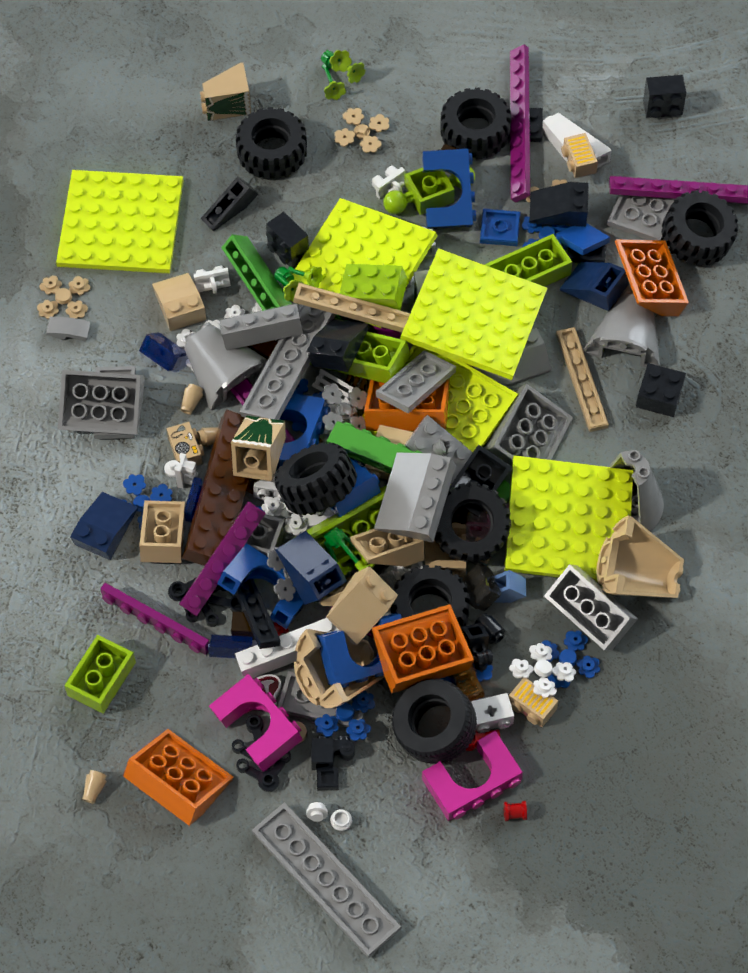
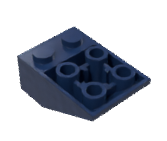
(596, 283)
(310, 567)

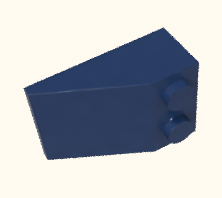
(103, 525)

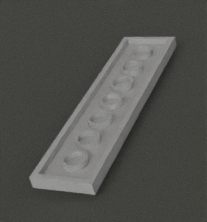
(285, 368)
(326, 880)

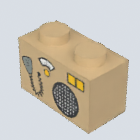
(183, 440)

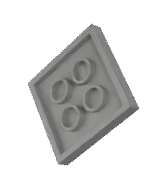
(640, 215)

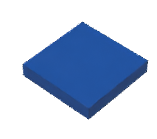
(500, 227)
(582, 238)

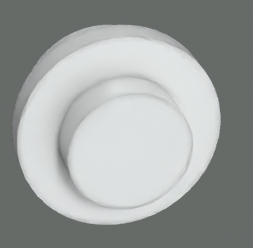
(316, 811)
(341, 820)

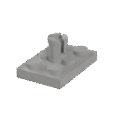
(434, 439)

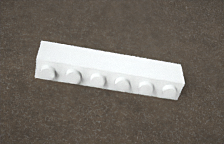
(260, 661)

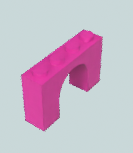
(249, 696)
(457, 800)

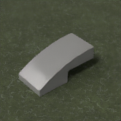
(71, 327)

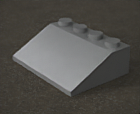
(100, 402)
(529, 428)
(415, 495)

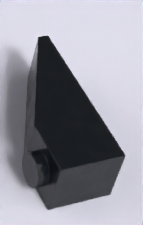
(229, 204)

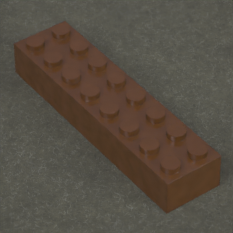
(219, 495)

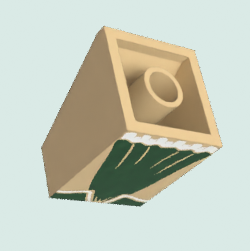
(226, 94)
(257, 447)

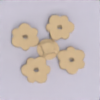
(361, 131)
(63, 296)

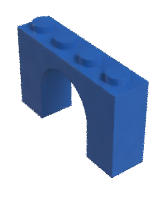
(457, 163)
(310, 412)
(364, 489)
(253, 564)
(337, 660)

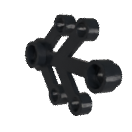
(184, 587)
(258, 775)

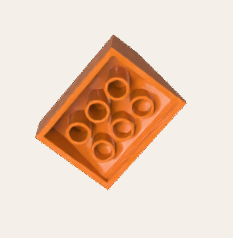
(652, 276)
(382, 413)
(422, 648)
(177, 776)

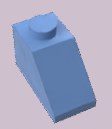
(511, 586)

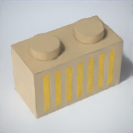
(579, 155)
(531, 705)

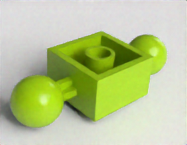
(424, 190)

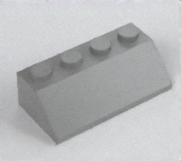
(261, 326)
(531, 364)

